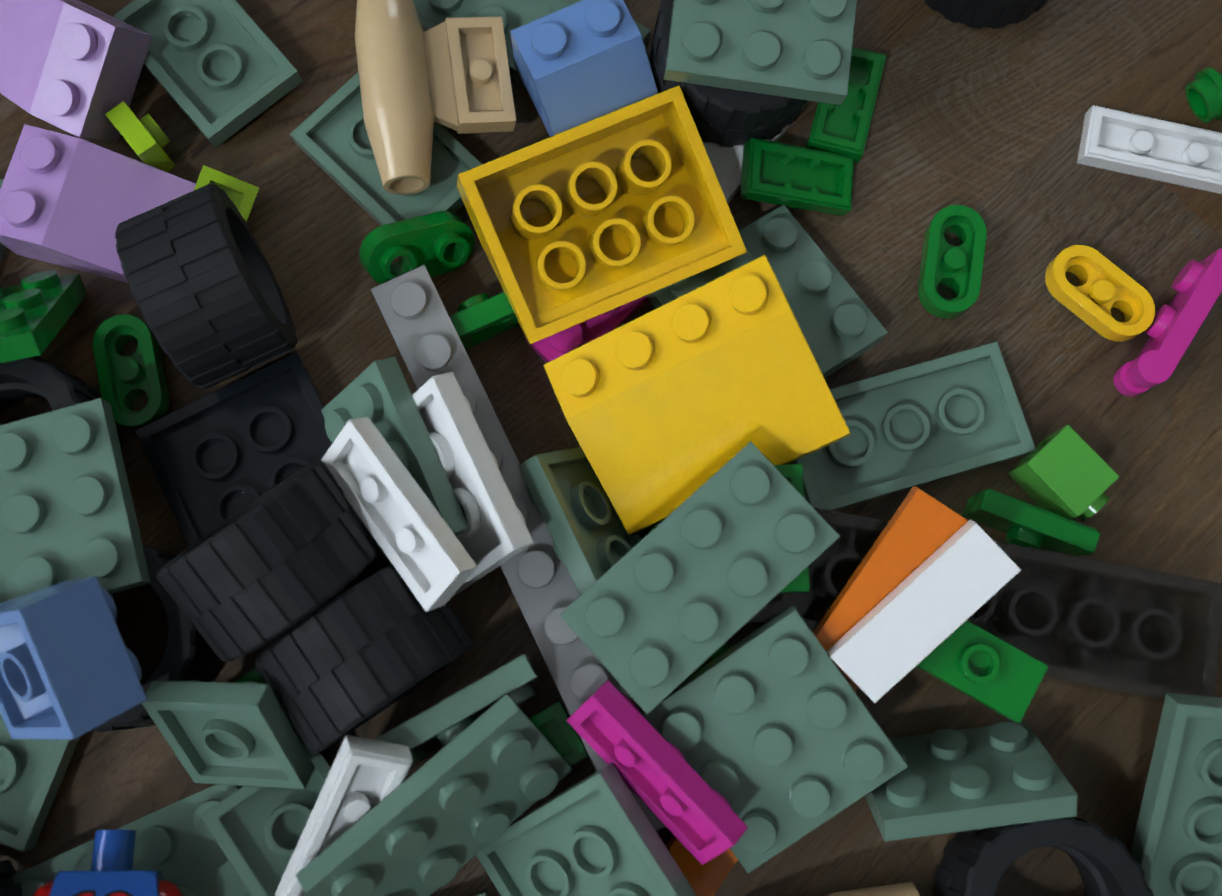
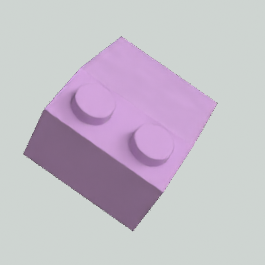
(69, 63)
(70, 196)

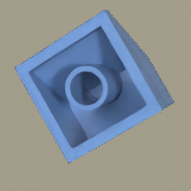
(582, 63)
(64, 662)

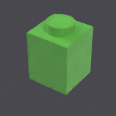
(1065, 475)

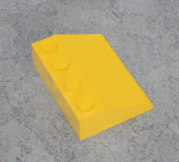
(601, 214)
(691, 388)

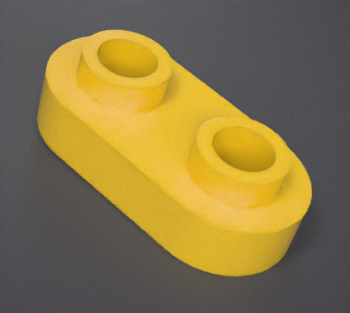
(1100, 288)

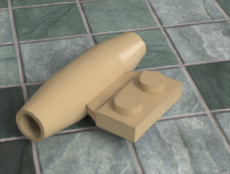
(418, 78)

